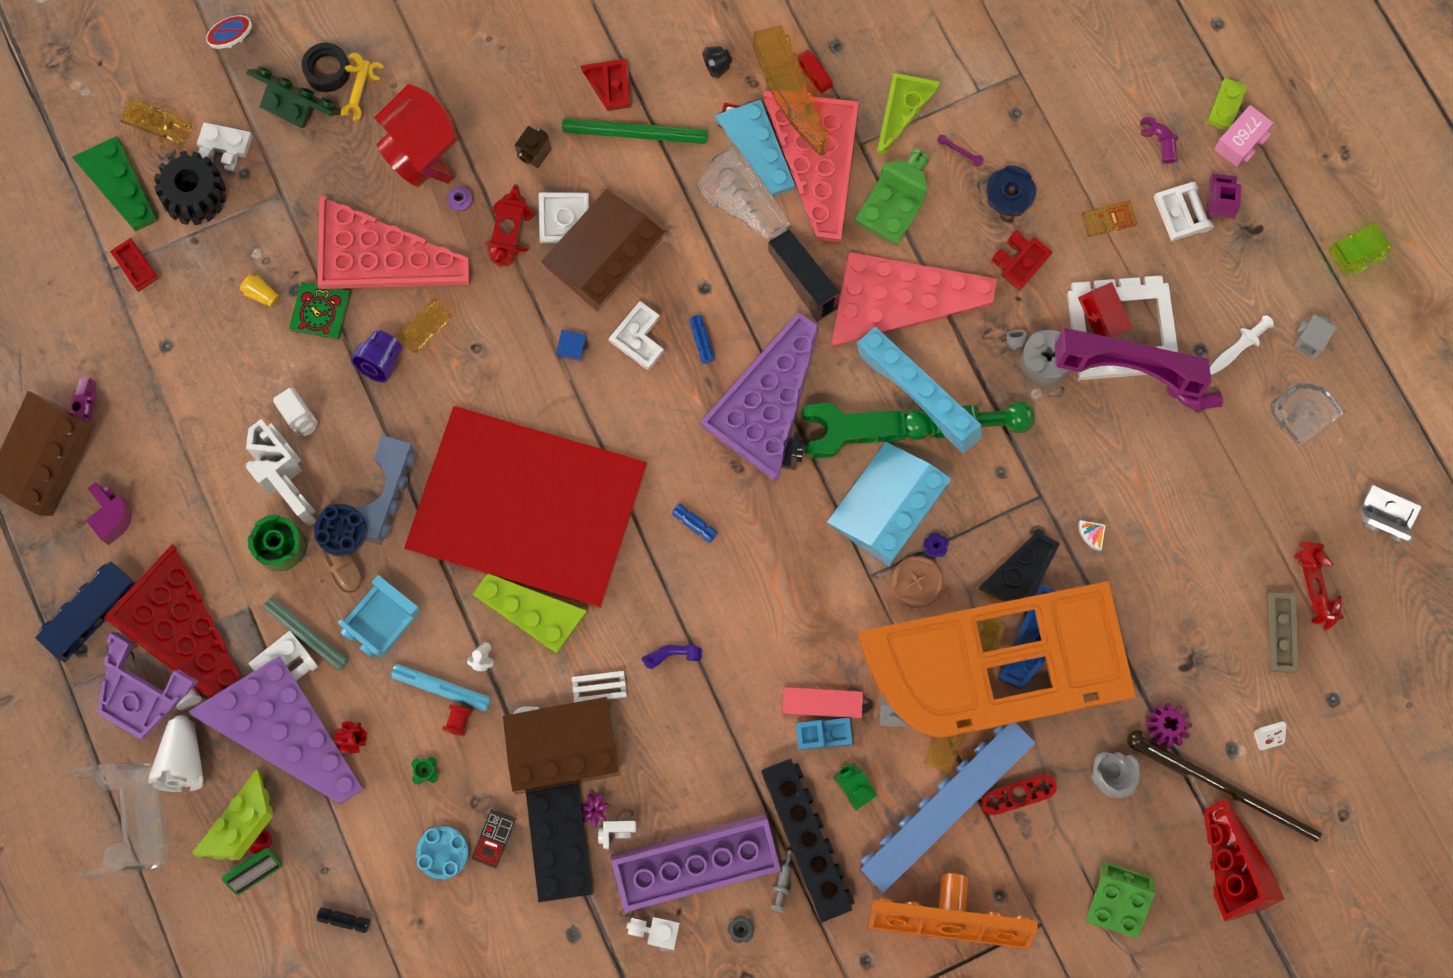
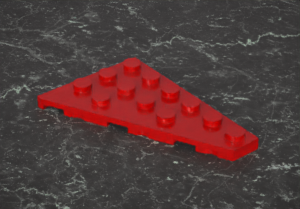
(171, 623)

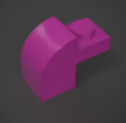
(1223, 196)
(113, 517)

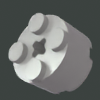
(1035, 364)

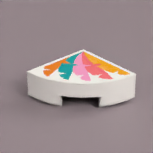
(1092, 534)

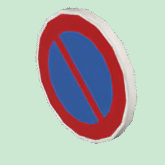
(229, 32)

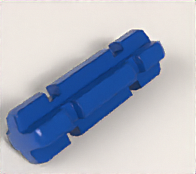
(701, 339)
(694, 523)

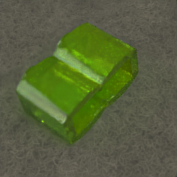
(1360, 249)

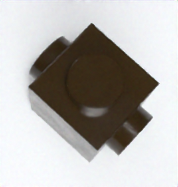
(533, 146)

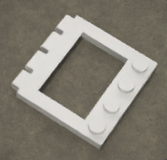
(1128, 290)

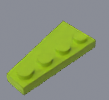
(536, 614)

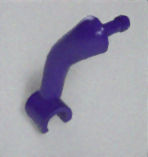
(655, 658)

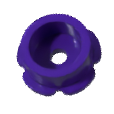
(941, 550)

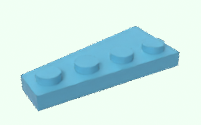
(755, 139)

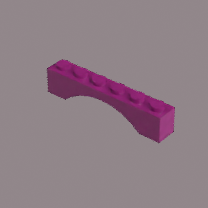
(1179, 371)

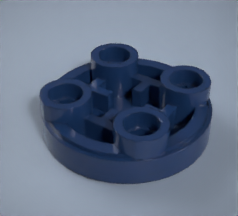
(340, 530)

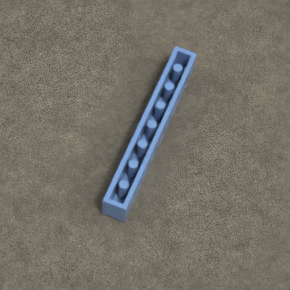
(946, 807)

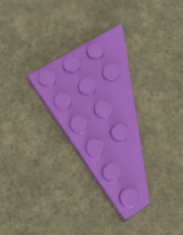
(763, 403)

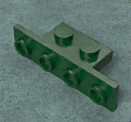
(289, 101)

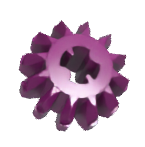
(1167, 734)

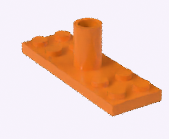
(951, 918)

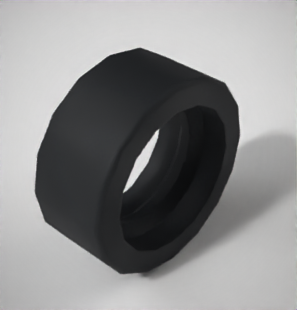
(323, 50)

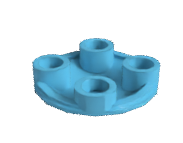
(442, 852)

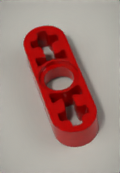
(1035, 782)

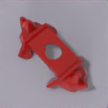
(503, 246)
(1312, 561)

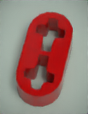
(814, 71)

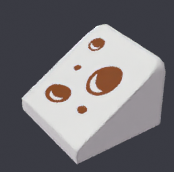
(1270, 735)

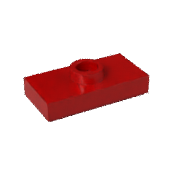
(134, 264)

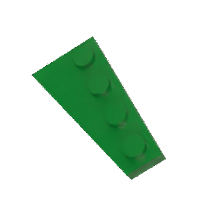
(116, 179)

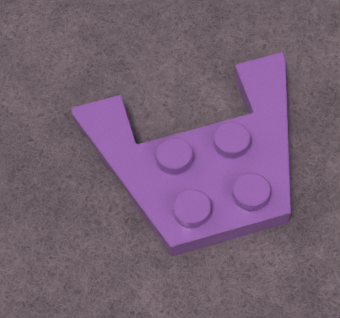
(132, 700)

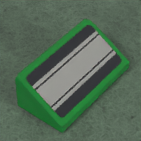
(252, 871)

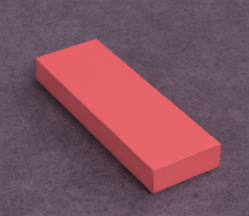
(822, 703)

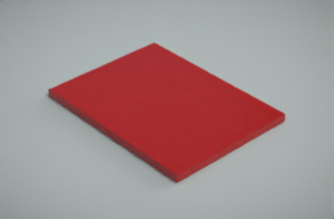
(526, 506)

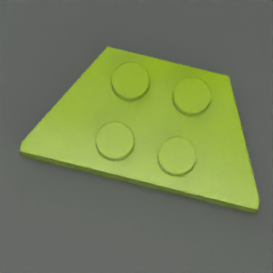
(239, 823)

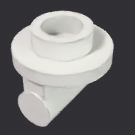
(480, 659)

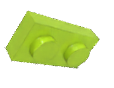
(1226, 104)

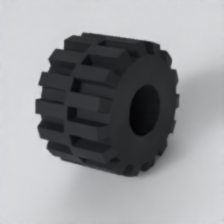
(188, 174)

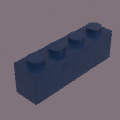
(85, 612)

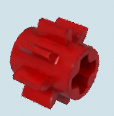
(350, 737)

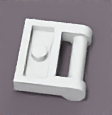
(1176, 214)
(290, 650)

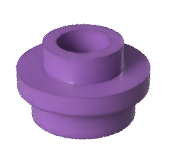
(459, 205)

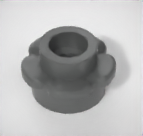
(733, 929)

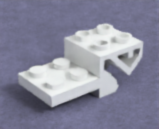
(276, 466)

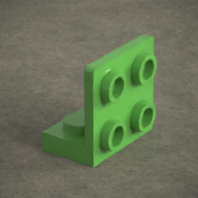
(1121, 900)

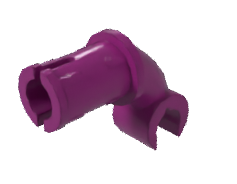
(1166, 138)
(1207, 401)

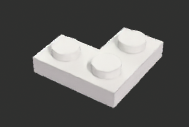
(632, 338)

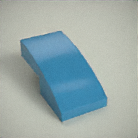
(824, 734)

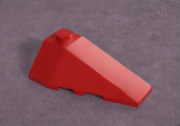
(1241, 872)

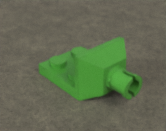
(895, 198)

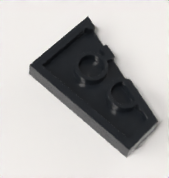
(1023, 570)

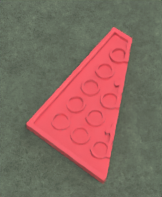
(820, 179)

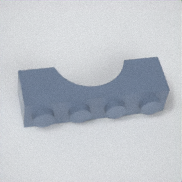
(395, 459)

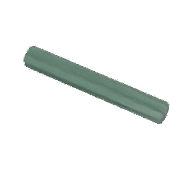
(305, 634)

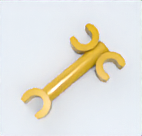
(364, 71)

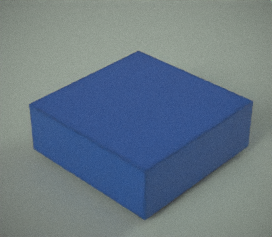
(571, 345)

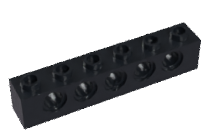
(826, 907)

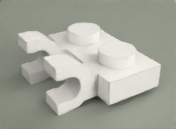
(225, 140)

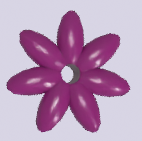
(594, 809)

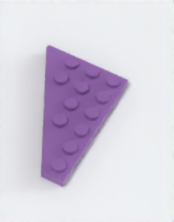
(279, 724)

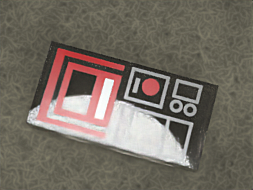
(493, 838)

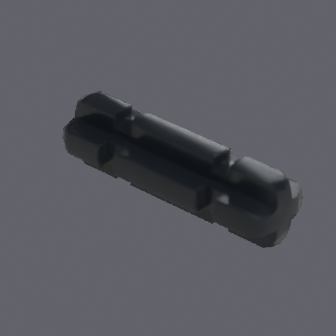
(343, 920)

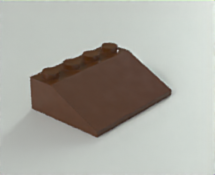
(603, 249)
(41, 454)
(560, 745)

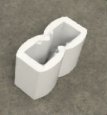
(295, 412)

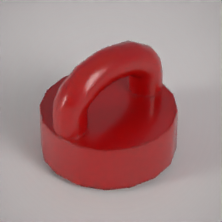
(263, 841)

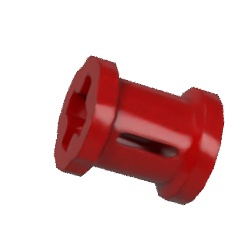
(457, 720)

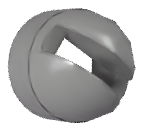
(1016, 338)

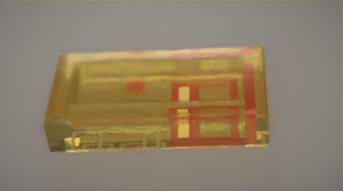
(1109, 218)

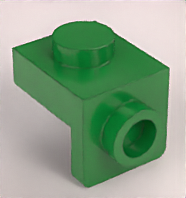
(855, 785)

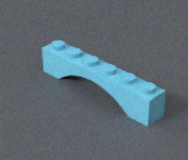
(944, 411)

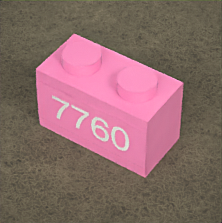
(1243, 136)

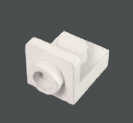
(621, 829)

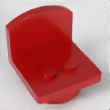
(416, 136)

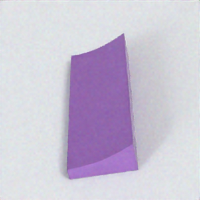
(695, 863)

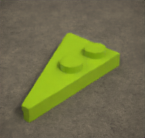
(904, 102)

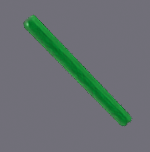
(637, 131)

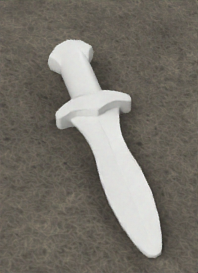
(1247, 339)

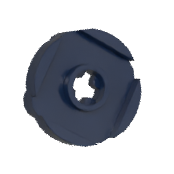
(1015, 204)

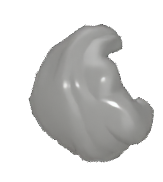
(1116, 774)

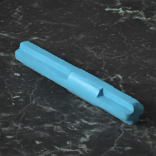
(440, 687)

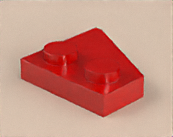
(610, 83)

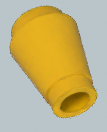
(258, 290)

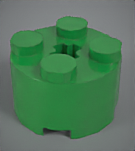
(287, 553)

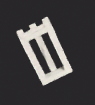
(598, 677)

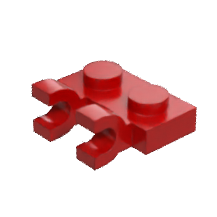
(1027, 262)

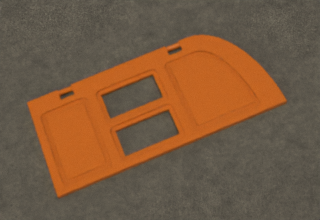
(938, 672)

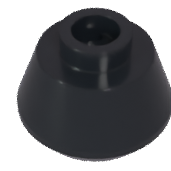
(716, 60)

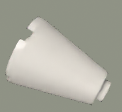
(178, 758)

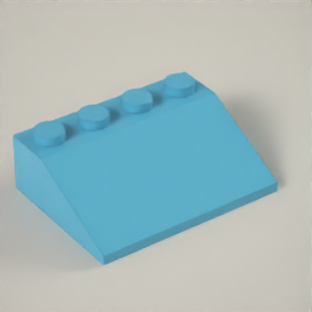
(889, 502)

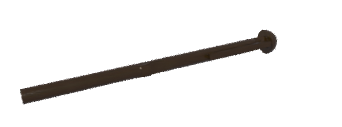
(1185, 768)

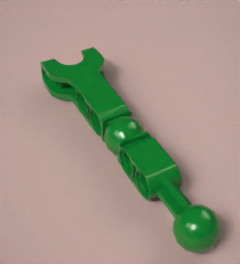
(895, 425)

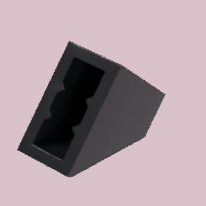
(804, 275)

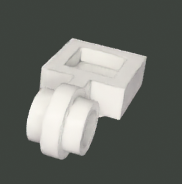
(662, 932)

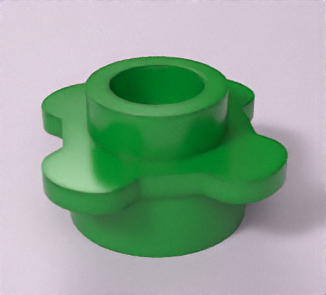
(418, 765)

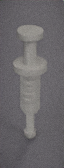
(783, 882)

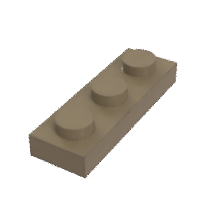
(1282, 632)

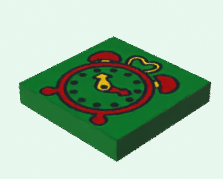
(319, 311)

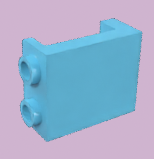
(379, 619)

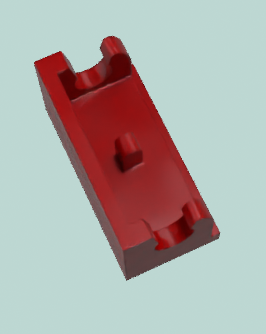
(1105, 311)

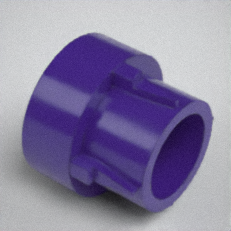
(377, 356)

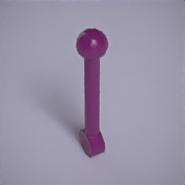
(977, 160)

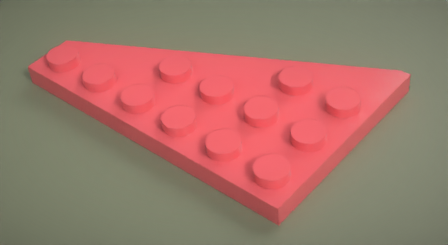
(370, 254)
(902, 295)

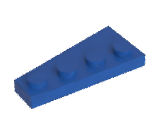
(1021, 672)

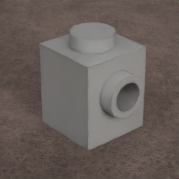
(1314, 335)

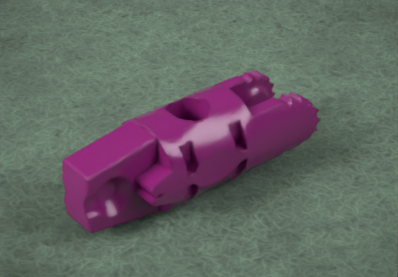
(84, 398)

